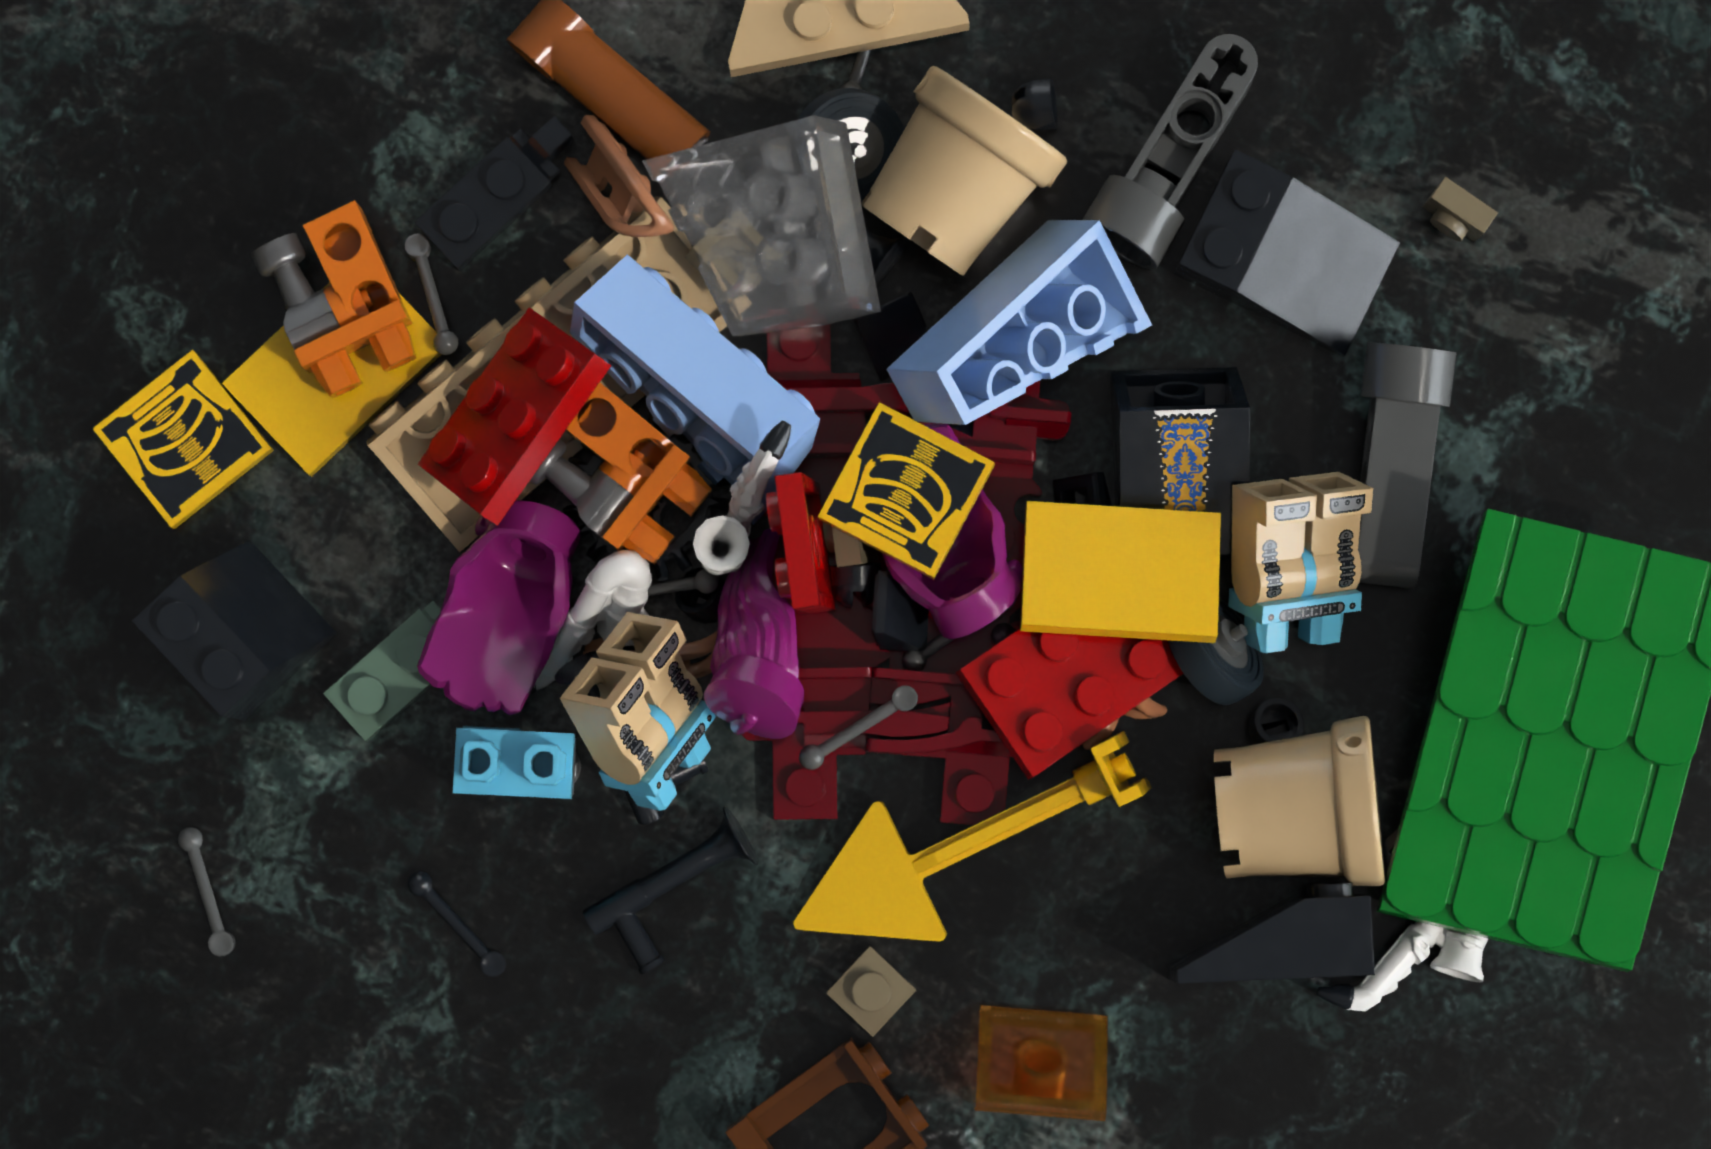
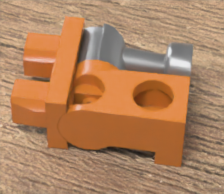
(351, 312)
(631, 480)

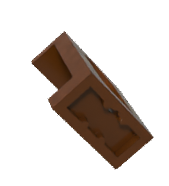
(840, 1066)

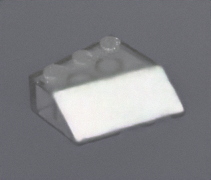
(775, 225)

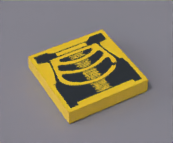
(183, 439)
(906, 490)

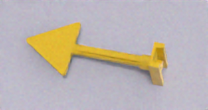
(880, 886)

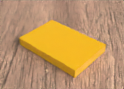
(301, 412)
(1120, 572)

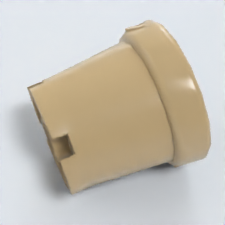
(959, 172)
(1303, 806)

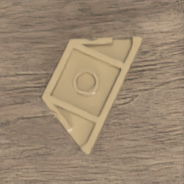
(804, 31)

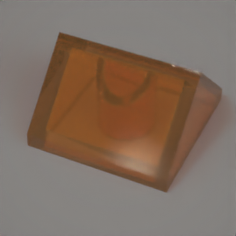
(1041, 1063)

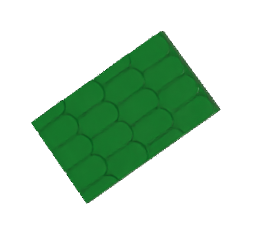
(1556, 743)

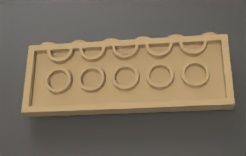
(406, 433)

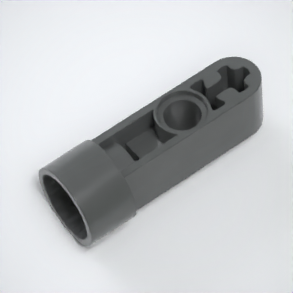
(1142, 206)
(1398, 456)

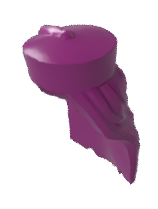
(975, 576)
(503, 609)
(756, 650)

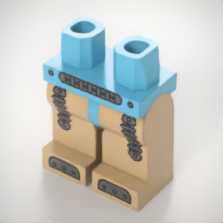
(1296, 557)
(646, 710)

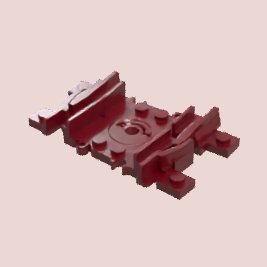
(839, 646)

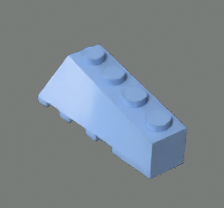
(1021, 324)
(690, 373)

